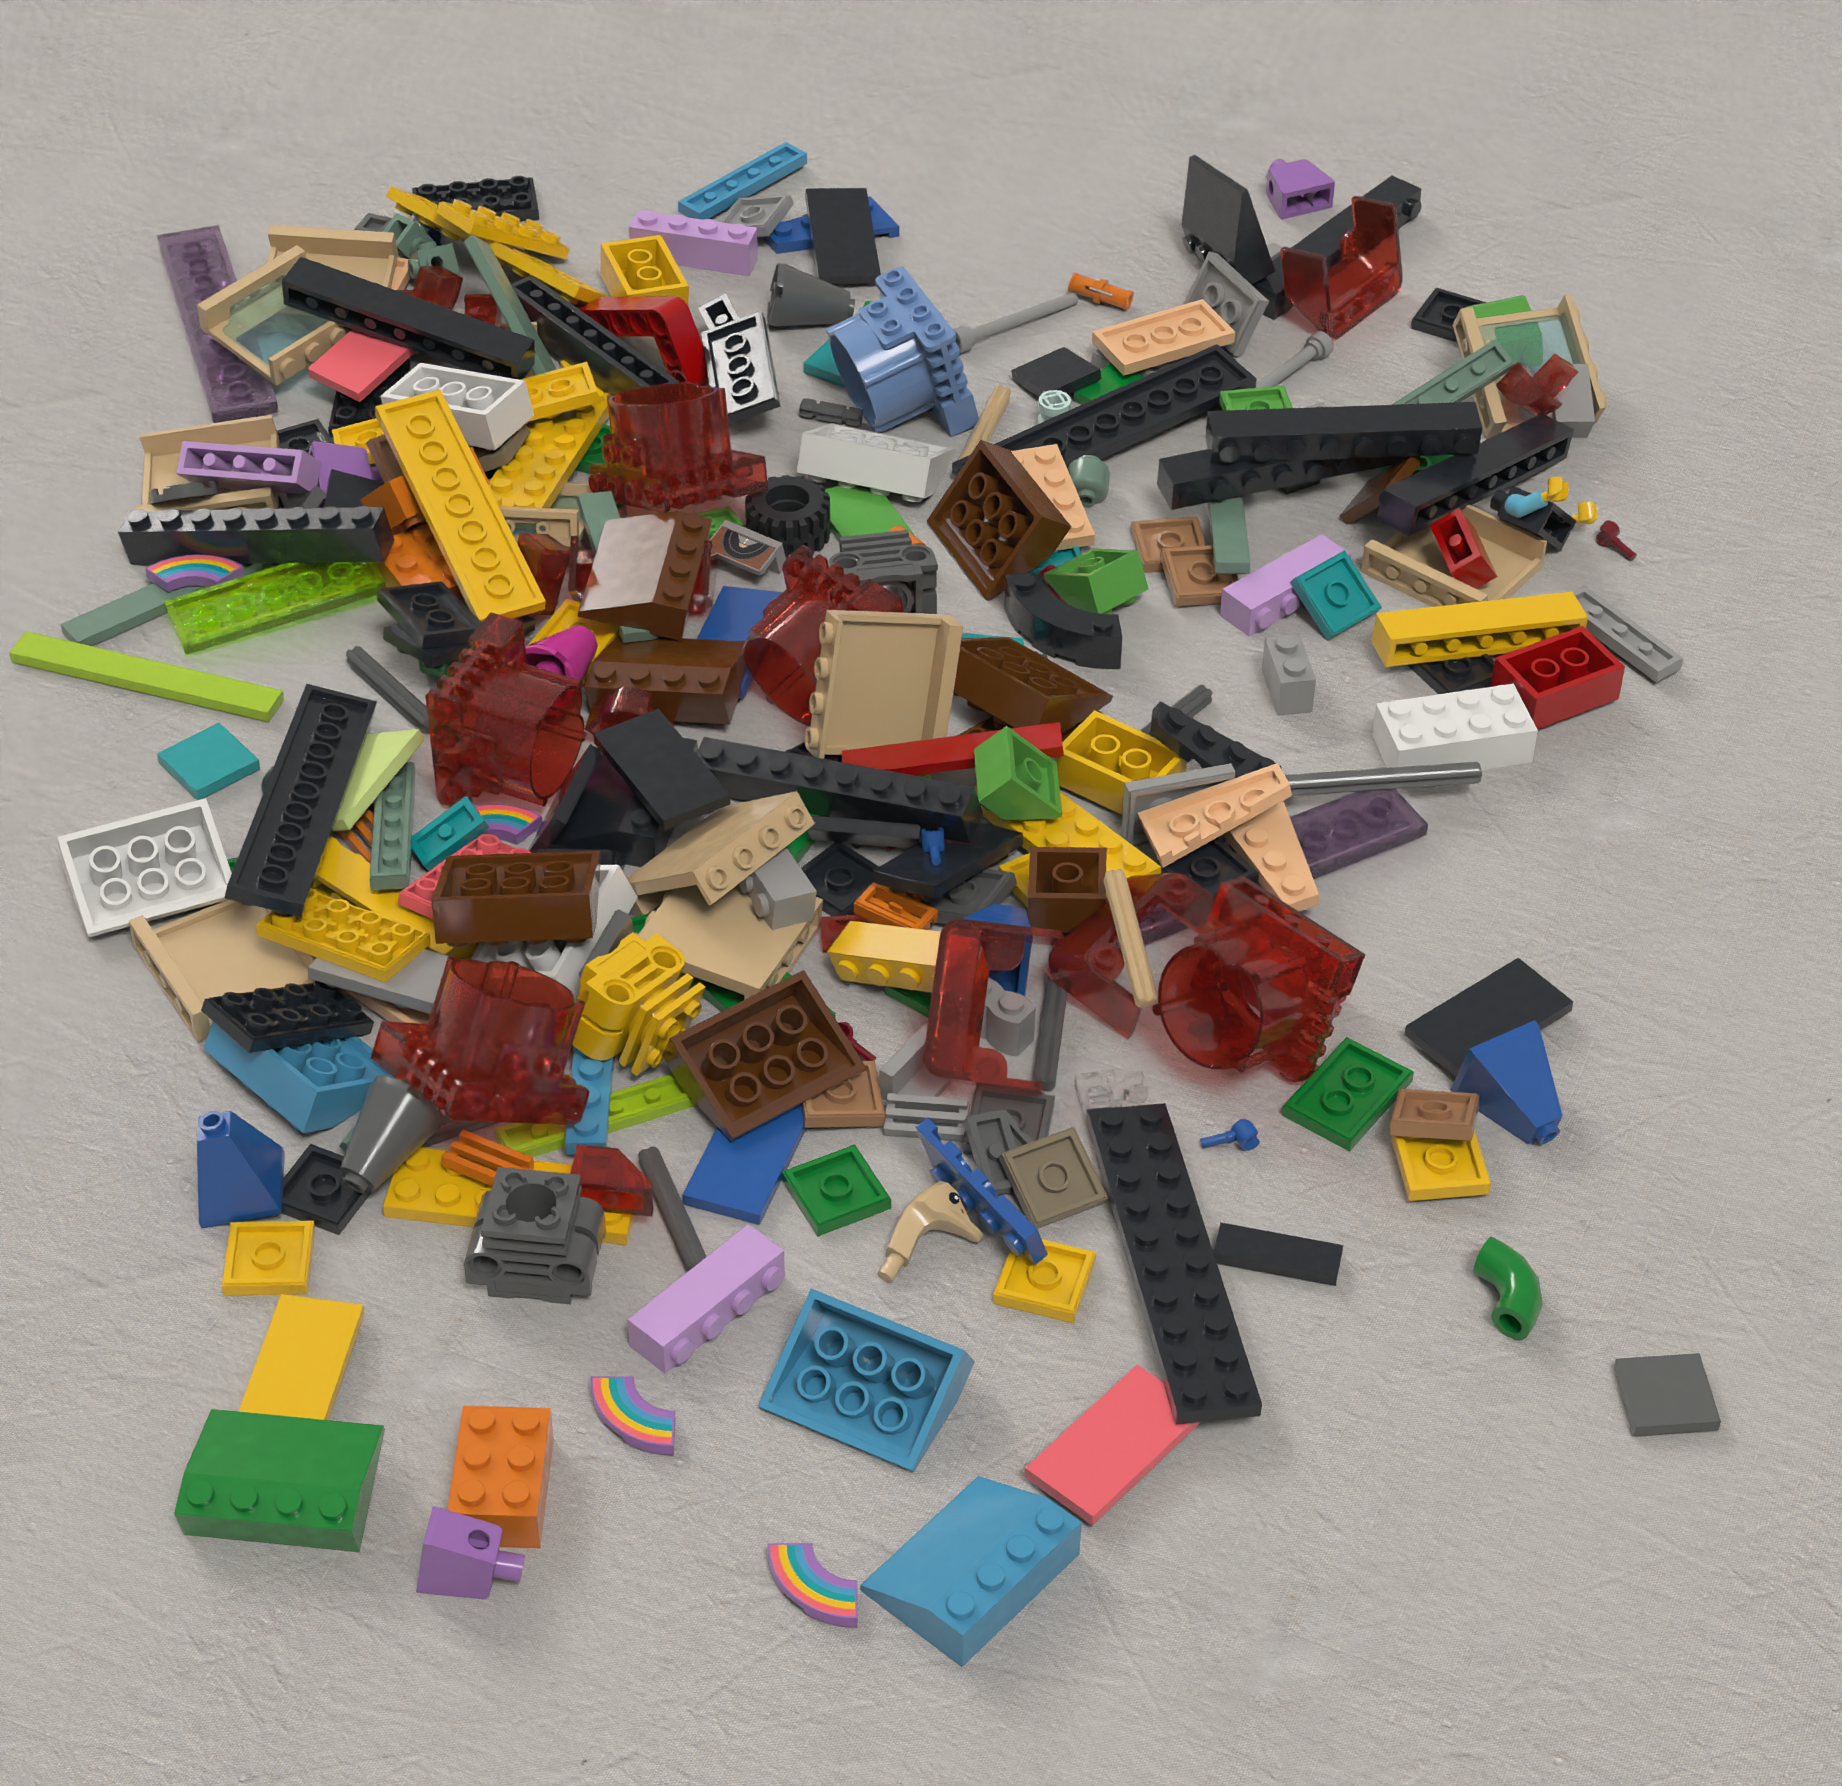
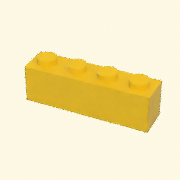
(886, 955)

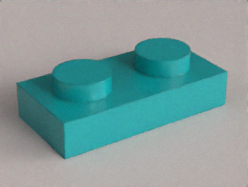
(448, 833)

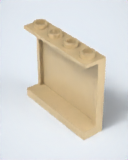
(357, 252)
(163, 453)
(1420, 570)
(882, 679)
(722, 849)
(728, 939)
(215, 955)

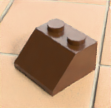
(1065, 886)

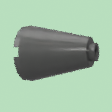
(805, 299)
(387, 1133)

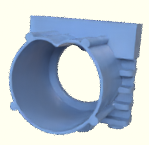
(902, 359)

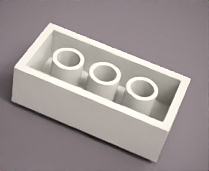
(483, 404)
(1456, 728)

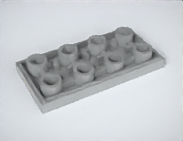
(411, 987)

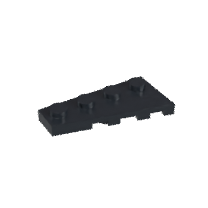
(1201, 742)

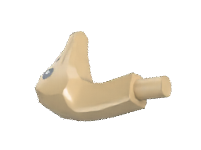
(932, 1209)

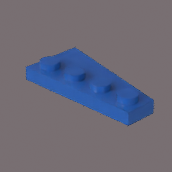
(796, 236)
(979, 1194)

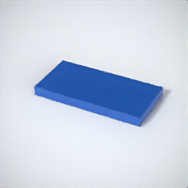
(734, 615)
(744, 1173)

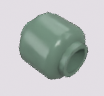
(1090, 479)

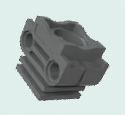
(895, 565)
(535, 1237)

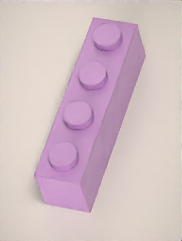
(701, 242)
(248, 467)
(1267, 592)
(706, 1299)

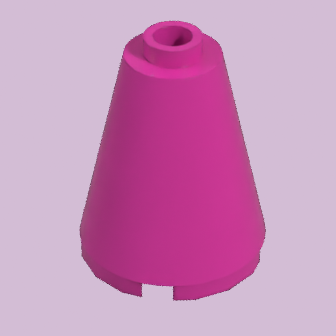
(564, 652)

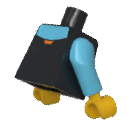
(1539, 515)

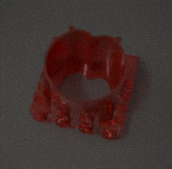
(673, 449)
(787, 639)
(502, 720)
(1296, 974)
(491, 1046)

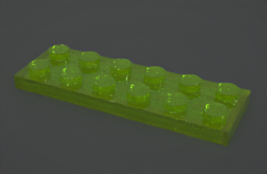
(268, 600)

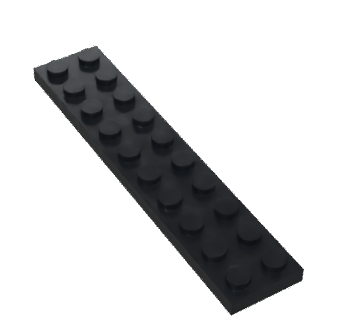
(1136, 408)
(301, 801)
(1173, 1265)

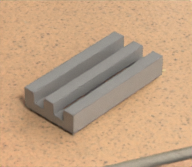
(894, 1110)

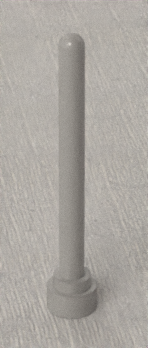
(967, 337)
(1316, 347)

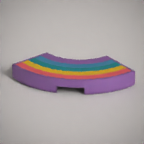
(193, 571)
(509, 821)
(631, 1416)
(812, 1586)

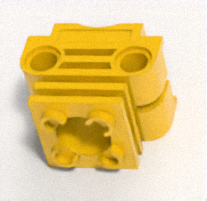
(635, 1002)

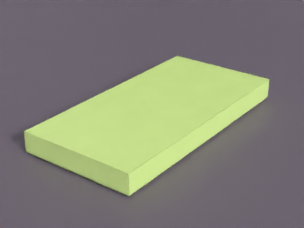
(376, 766)

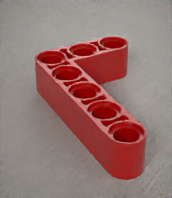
(659, 317)

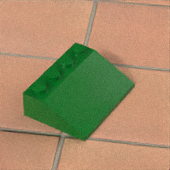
(280, 1480)

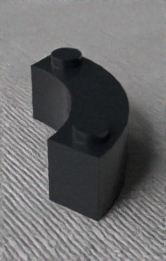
(1061, 628)

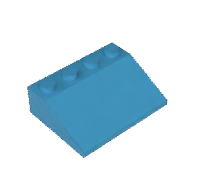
(305, 1083)
(866, 1380)
(975, 1566)

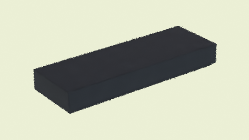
(864, 832)
(1278, 1253)

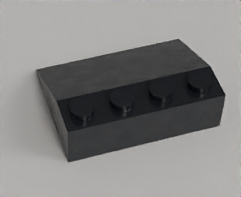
(1223, 221)
(614, 819)

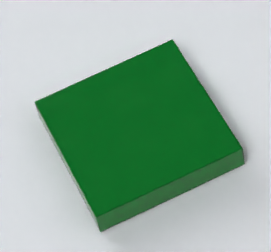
(836, 1190)

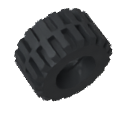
(791, 513)

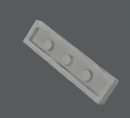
(1627, 637)

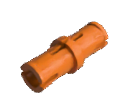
(1081, 285)

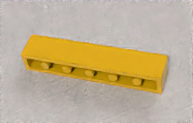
(1473, 628)
(347, 877)

